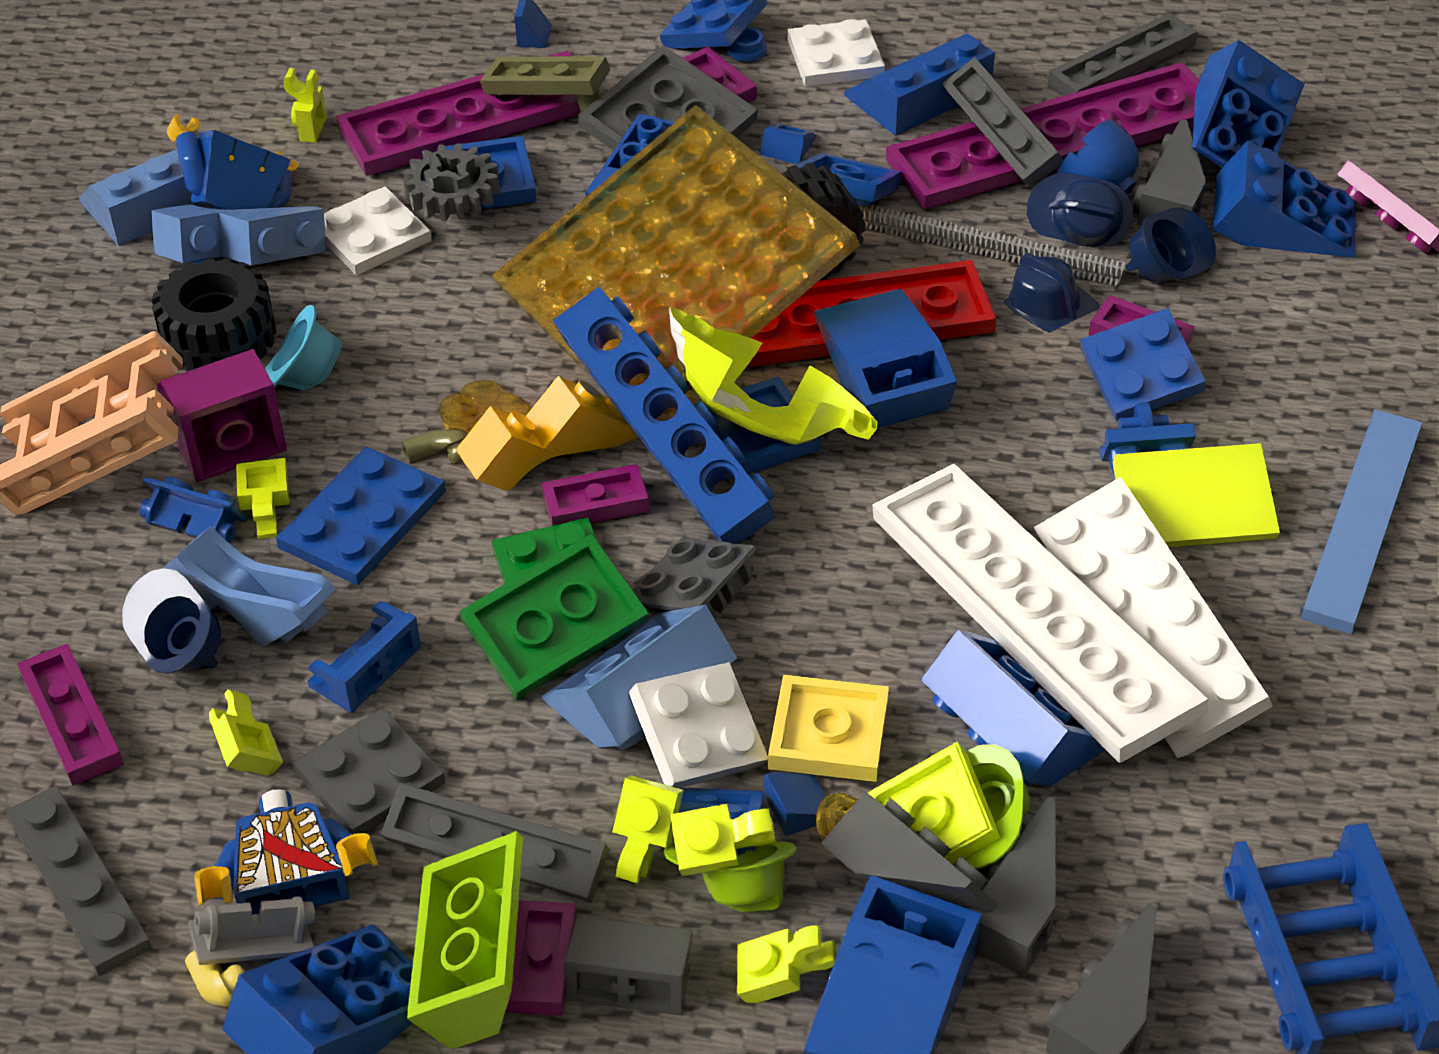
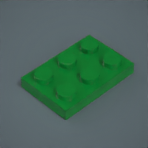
(553, 616)

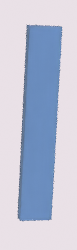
(1361, 522)

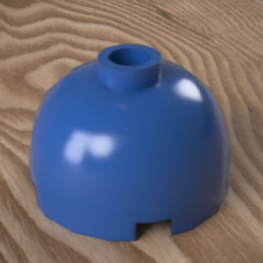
(1107, 155)

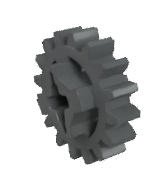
(451, 182)

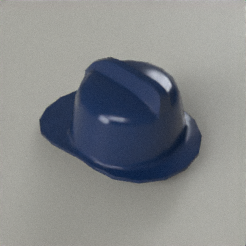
(1080, 210)
(1172, 246)
(1047, 293)
(170, 623)

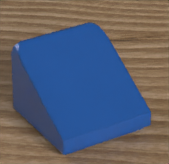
(531, 25)
(786, 143)
(793, 800)

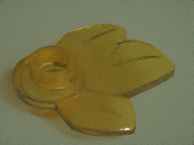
(468, 406)

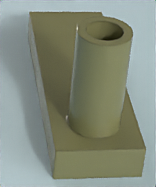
(548, 76)

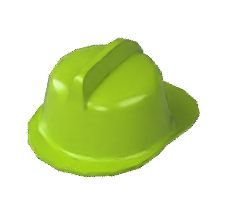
(1006, 797)
(752, 884)

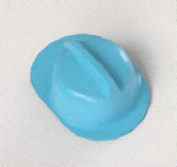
(305, 353)

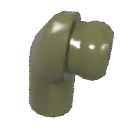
(434, 443)

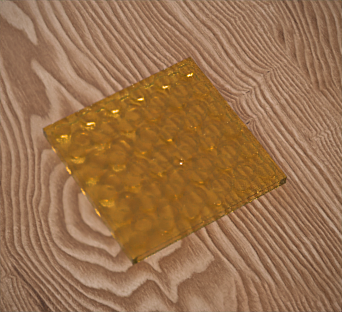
(687, 229)

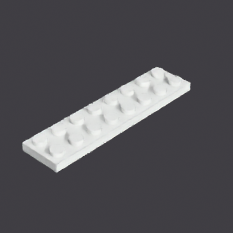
(1041, 613)

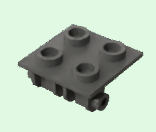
(697, 575)

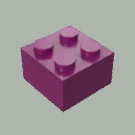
(225, 415)

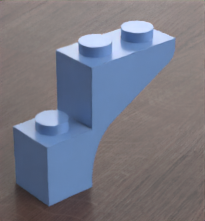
(243, 235)
(261, 597)

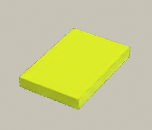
(1203, 493)

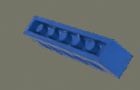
(728, 515)

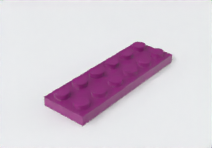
(450, 114)

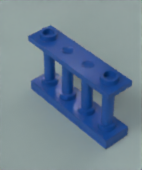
(1374, 909)

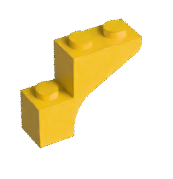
(562, 422)

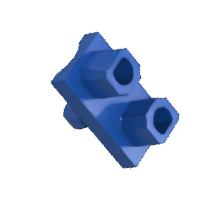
(1145, 434)

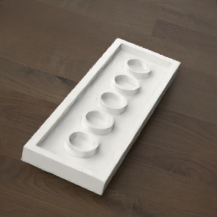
(1132, 570)

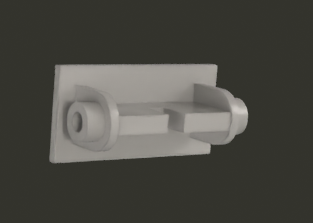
(236, 935)

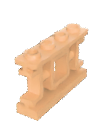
(128, 423)

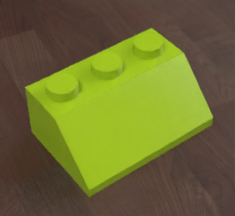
(466, 942)

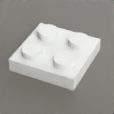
(835, 52)
(373, 230)
(698, 725)

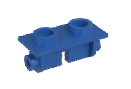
(176, 501)

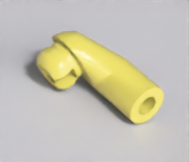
(213, 983)

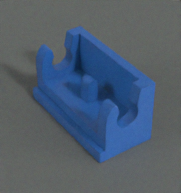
(369, 659)

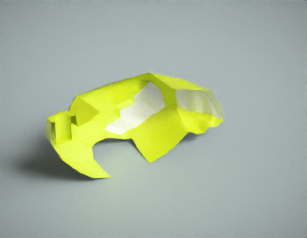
(718, 358)

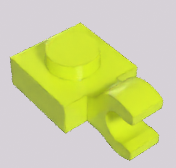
(309, 110)
(261, 488)
(242, 740)
(646, 821)
(709, 838)
(774, 962)

